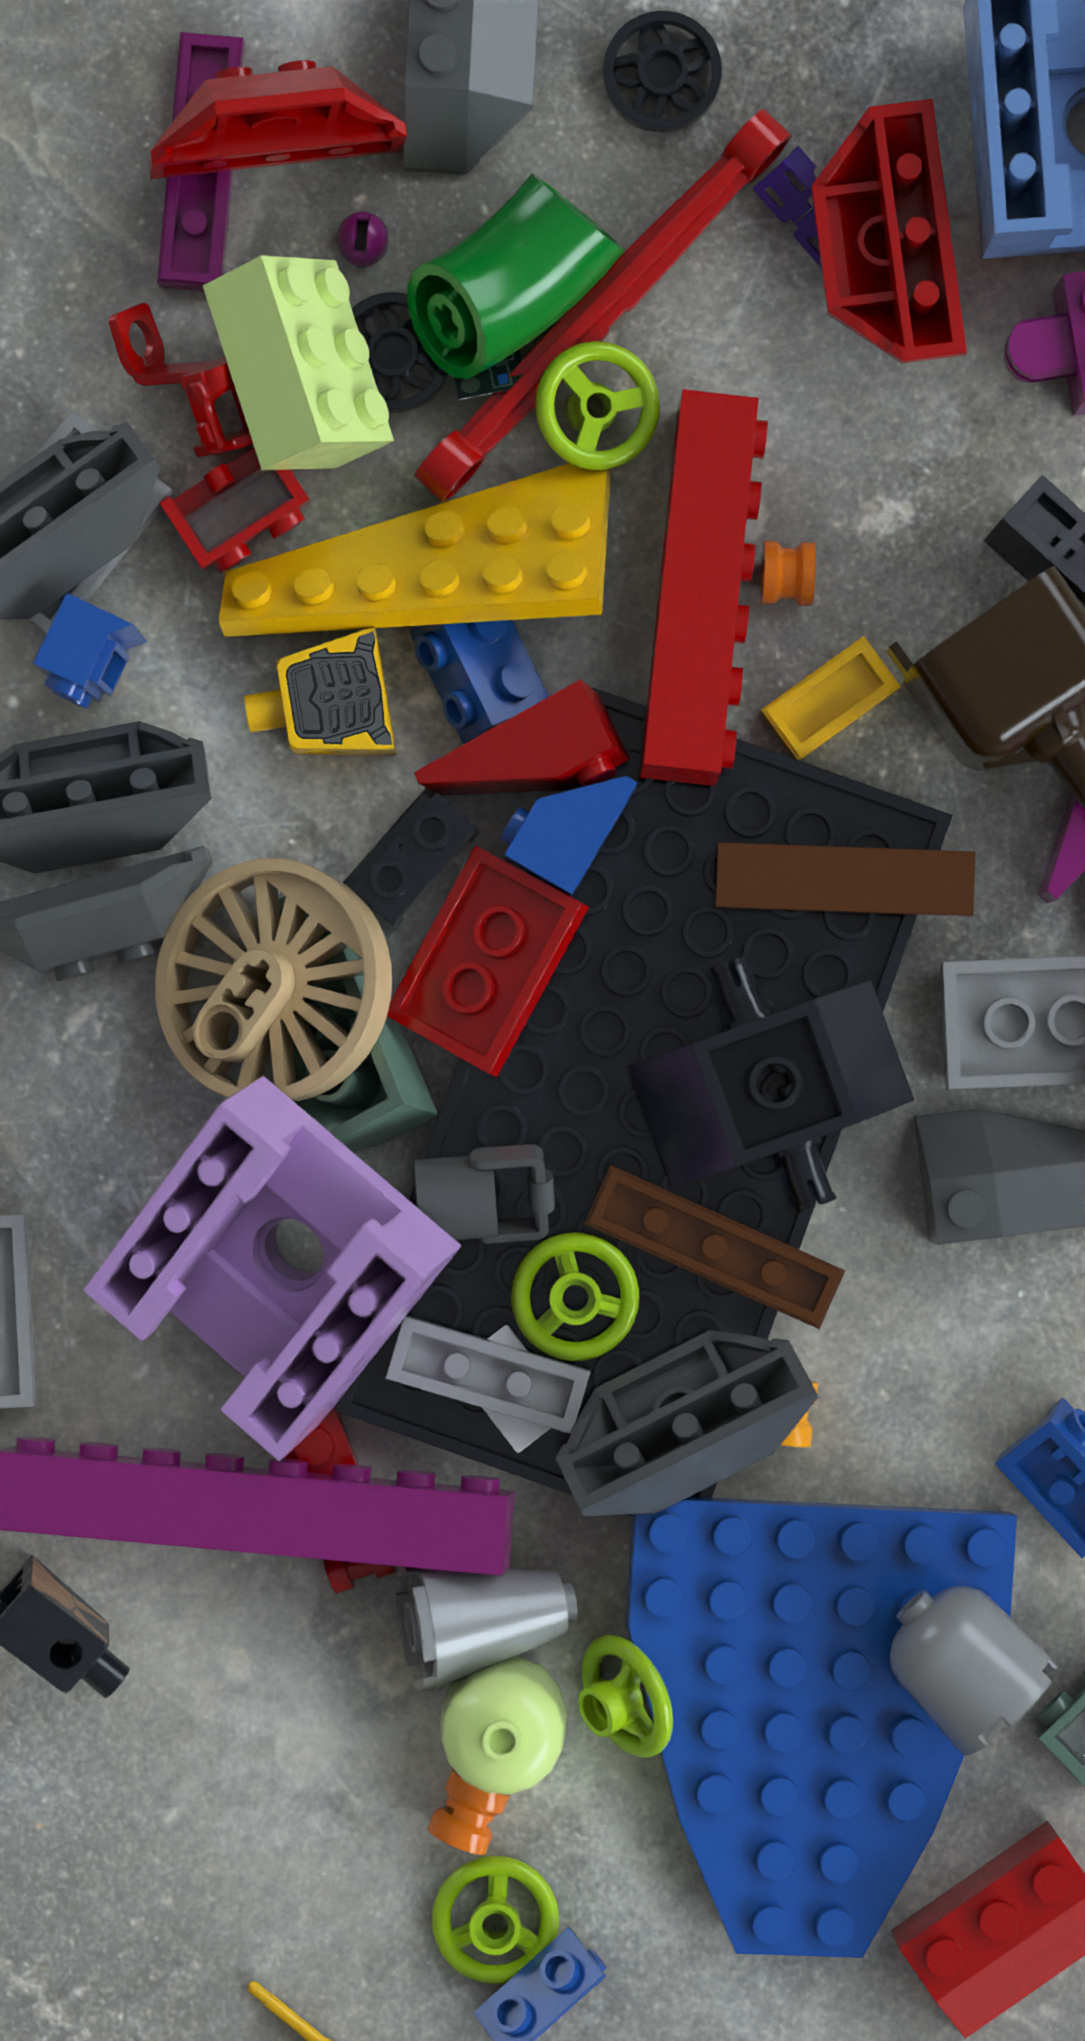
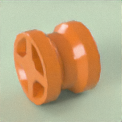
(788, 573)

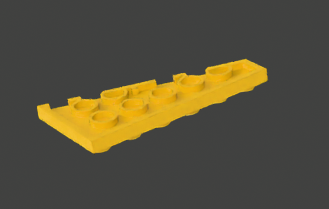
(478, 558)

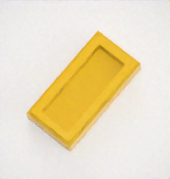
(830, 699)

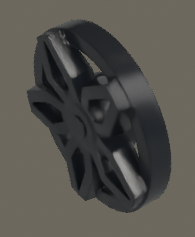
(662, 71)
(395, 353)

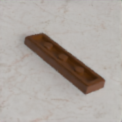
(845, 879)
(714, 1247)

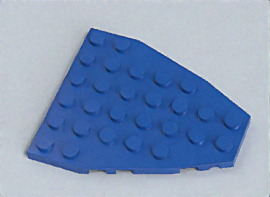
(790, 1736)

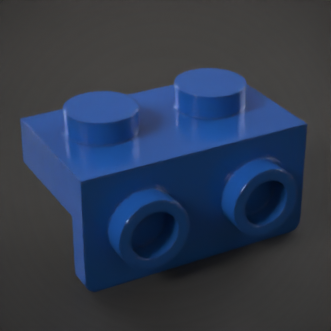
(478, 673)

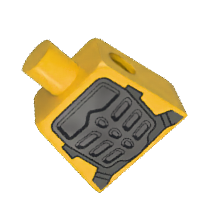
(329, 700)

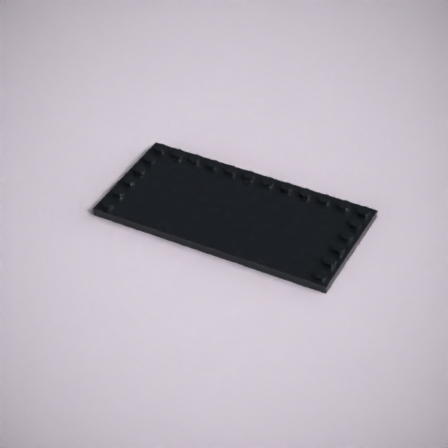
(621, 995)

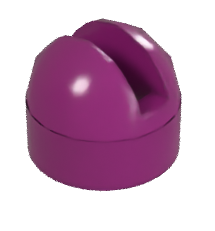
(376, 239)

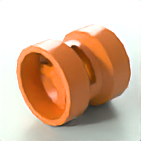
(466, 1816)

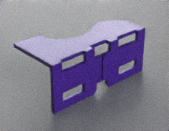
(795, 202)

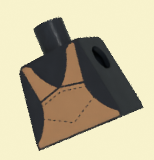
(40, 1612)

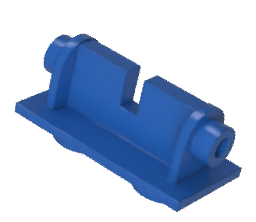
(542, 1990)

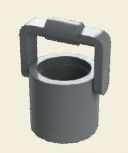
(462, 1195)

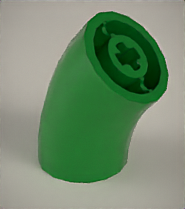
(507, 280)

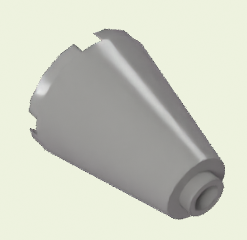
(475, 1620)

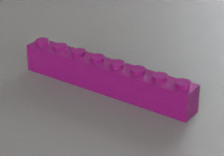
(256, 1508)

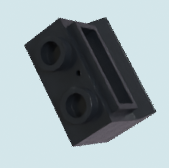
(410, 856)

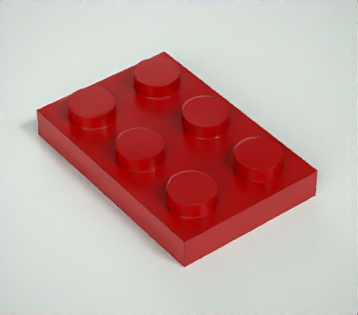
(486, 961)

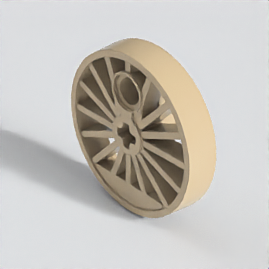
(272, 978)

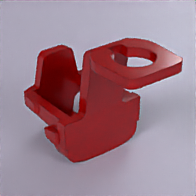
(202, 380)

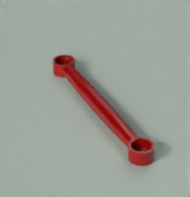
(617, 292)

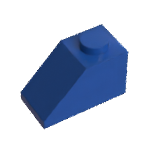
(565, 831)

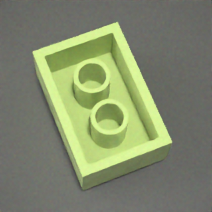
(298, 363)

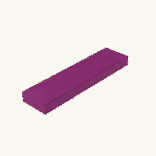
(199, 203)

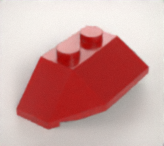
(273, 122)
(890, 236)

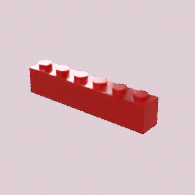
(700, 588)

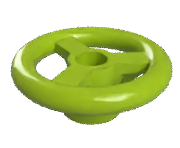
(583, 452)
(622, 1309)
(616, 1705)
(490, 1942)

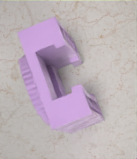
(215, 1262)

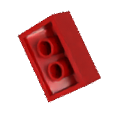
(999, 1930)

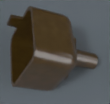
(1011, 683)

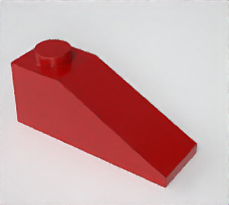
(545, 748)

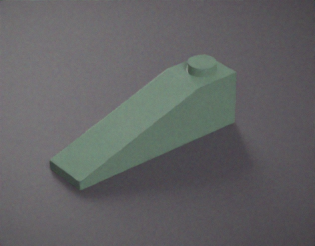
(383, 1093)

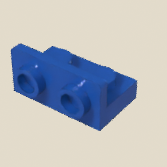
(1050, 1471)

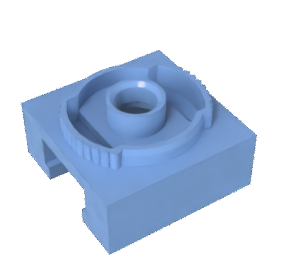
(1022, 87)

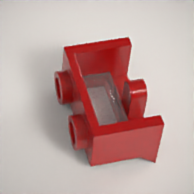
(233, 508)

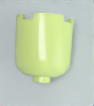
(504, 1726)

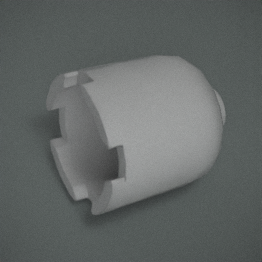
(967, 1663)

